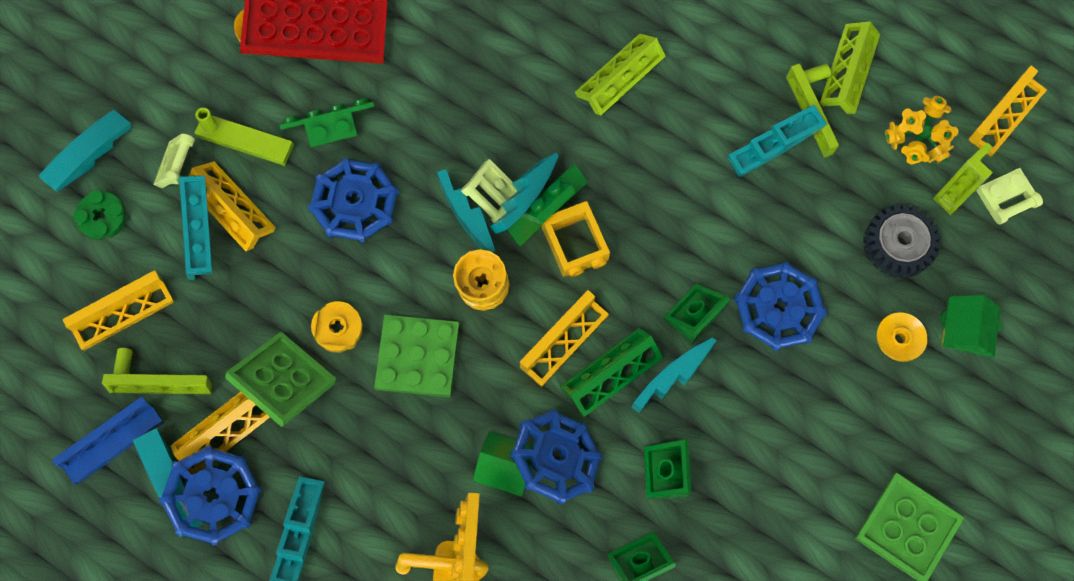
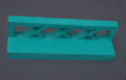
(195, 226)

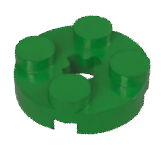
(92, 204)

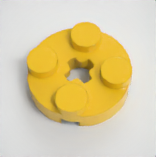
(327, 316)

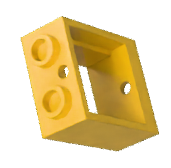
(568, 217)

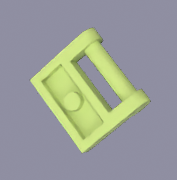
(173, 160)
(495, 184)
(1004, 189)

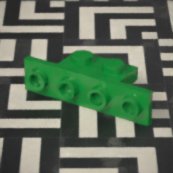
(329, 125)
(546, 204)

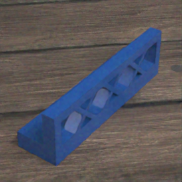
(108, 440)

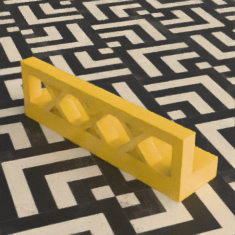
(1005, 104)
(227, 213)
(115, 302)
(554, 335)
(214, 426)

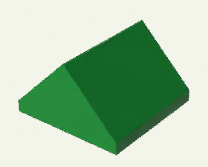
(696, 311)
(971, 324)
(497, 468)
(667, 470)
(641, 559)

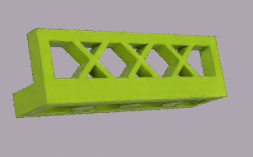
(857, 66)
(622, 73)
(964, 182)

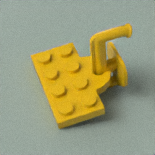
(455, 558)

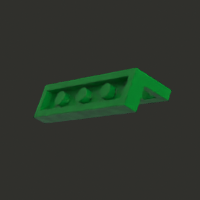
(610, 366)

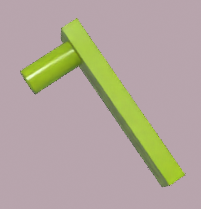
(800, 85)
(242, 138)
(124, 382)

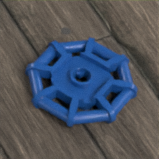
(361, 210)
(773, 317)
(544, 461)
(197, 503)

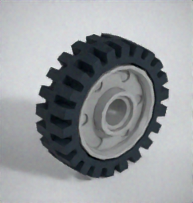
(913, 227)

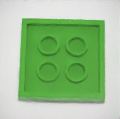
(417, 356)
(280, 378)
(909, 528)

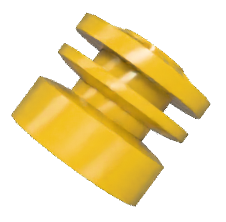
(476, 268)

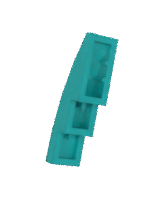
(776, 141)
(84, 150)
(528, 189)
(470, 219)
(679, 370)
(157, 463)
(297, 530)

